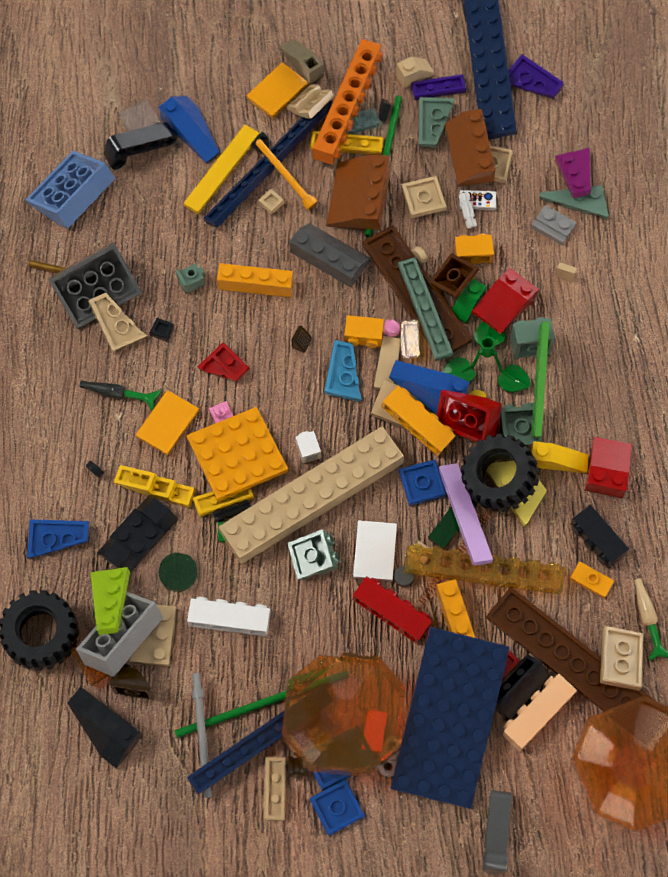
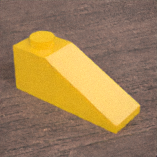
(559, 458)

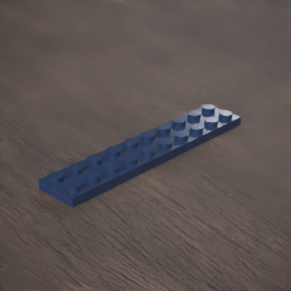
(490, 67)

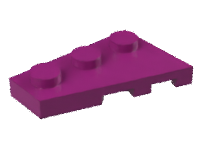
(576, 171)

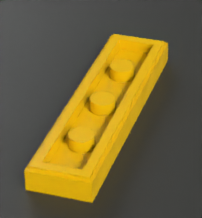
(357, 144)

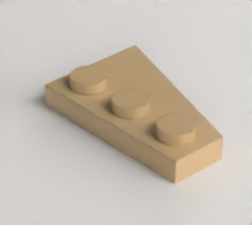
(114, 323)
(158, 645)

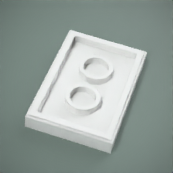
(375, 550)

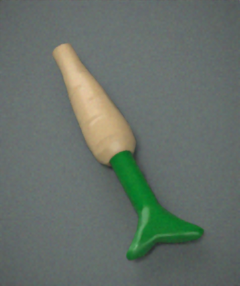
(649, 619)

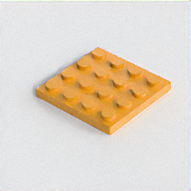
(237, 453)

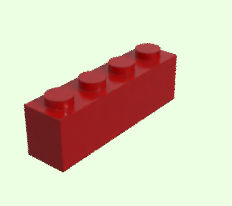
(392, 610)

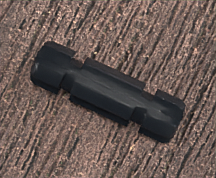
(231, 510)

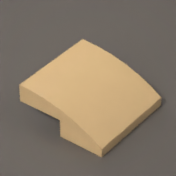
(310, 101)

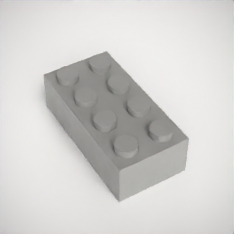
(112, 651)

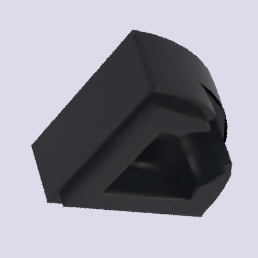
(384, 109)
(263, 137)

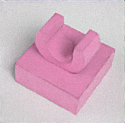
(220, 412)

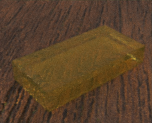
(410, 339)

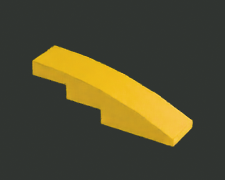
(152, 485)

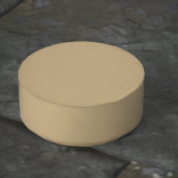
(420, 255)

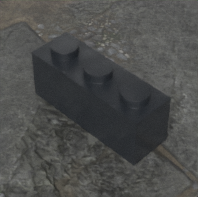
(599, 536)
(520, 685)

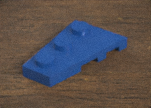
(55, 535)

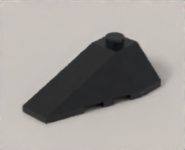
(107, 731)

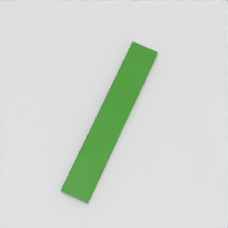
(540, 377)

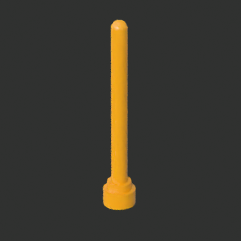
(308, 200)

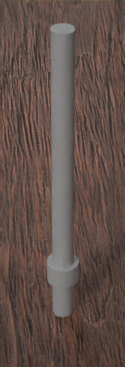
(198, 695)

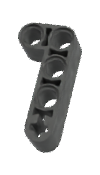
(497, 831)

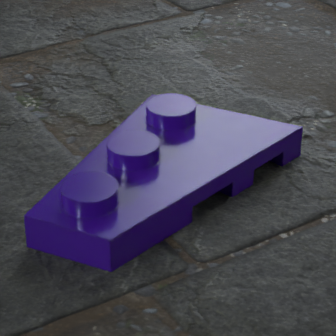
(533, 78)

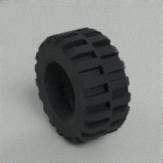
(483, 456)
(24, 609)

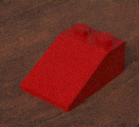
(505, 300)
(469, 414)
(608, 467)

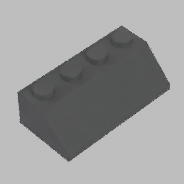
(328, 254)

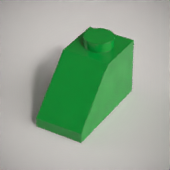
(468, 300)

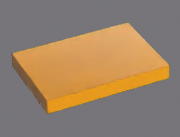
(277, 90)
(167, 422)

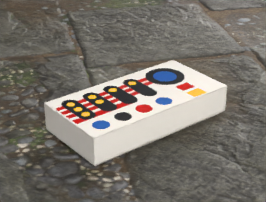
(481, 199)

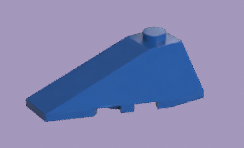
(189, 125)
(426, 383)

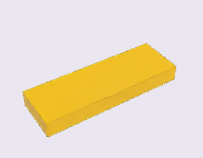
(208, 504)

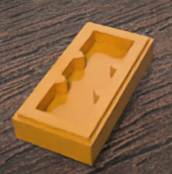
(591, 579)

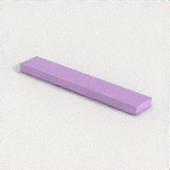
(465, 515)

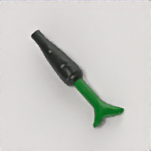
(119, 392)

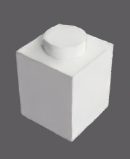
(308, 446)

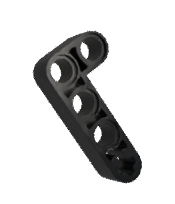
(137, 141)

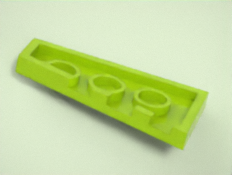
(109, 596)

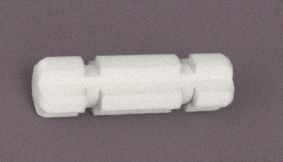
(467, 209)

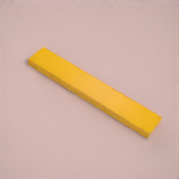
(221, 169)

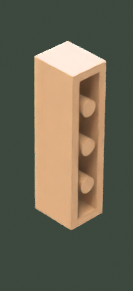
(538, 712)

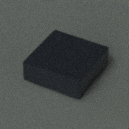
(161, 329)

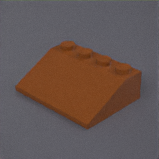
(360, 192)

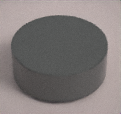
(403, 579)

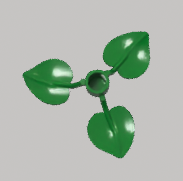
(512, 378)

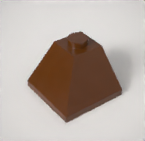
(454, 275)

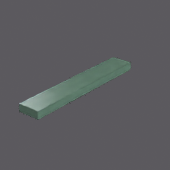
(425, 309)

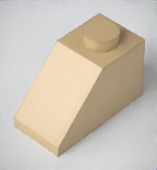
(413, 70)

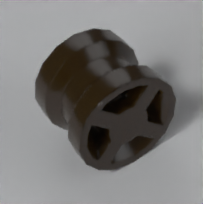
(295, 767)

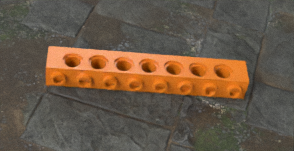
(347, 102)

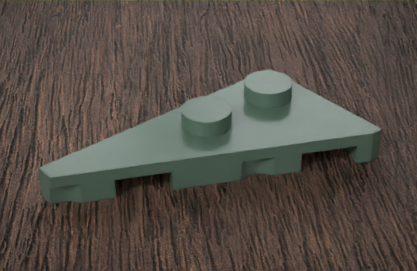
(591, 203)

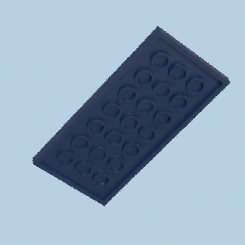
(450, 717)

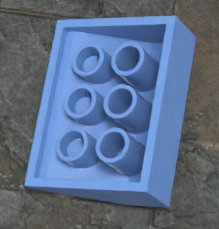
(71, 188)

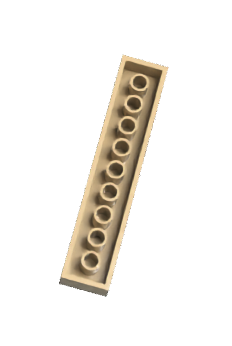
(311, 495)

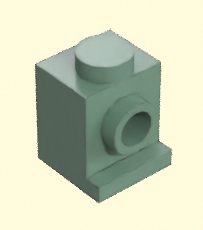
(191, 278)

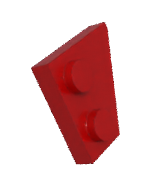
(224, 363)

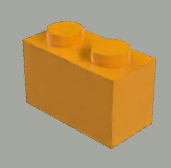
(474, 248)
(364, 331)

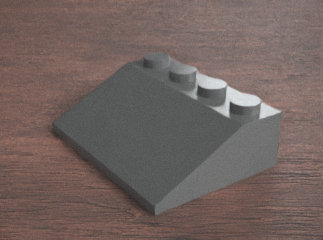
(93, 276)

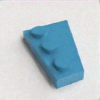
(342, 373)

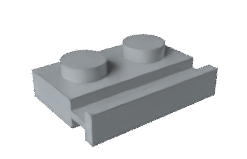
(553, 225)

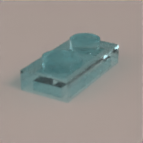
(365, 120)

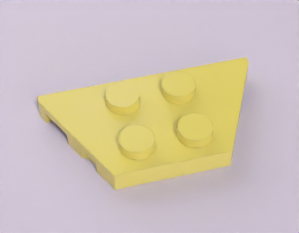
(501, 474)

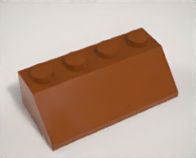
(470, 148)

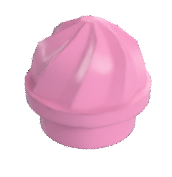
(391, 328)

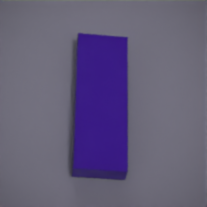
(438, 87)

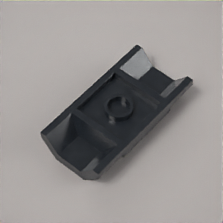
(138, 534)

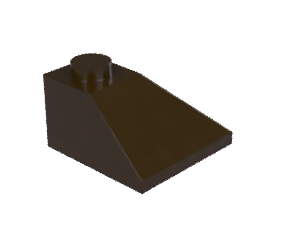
(131, 683)

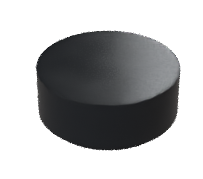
(94, 469)

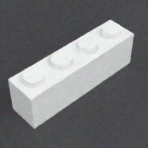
(228, 616)

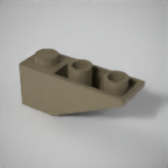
(303, 60)

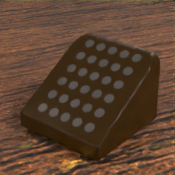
(301, 339)

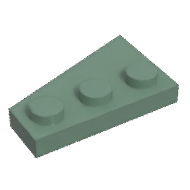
(432, 119)

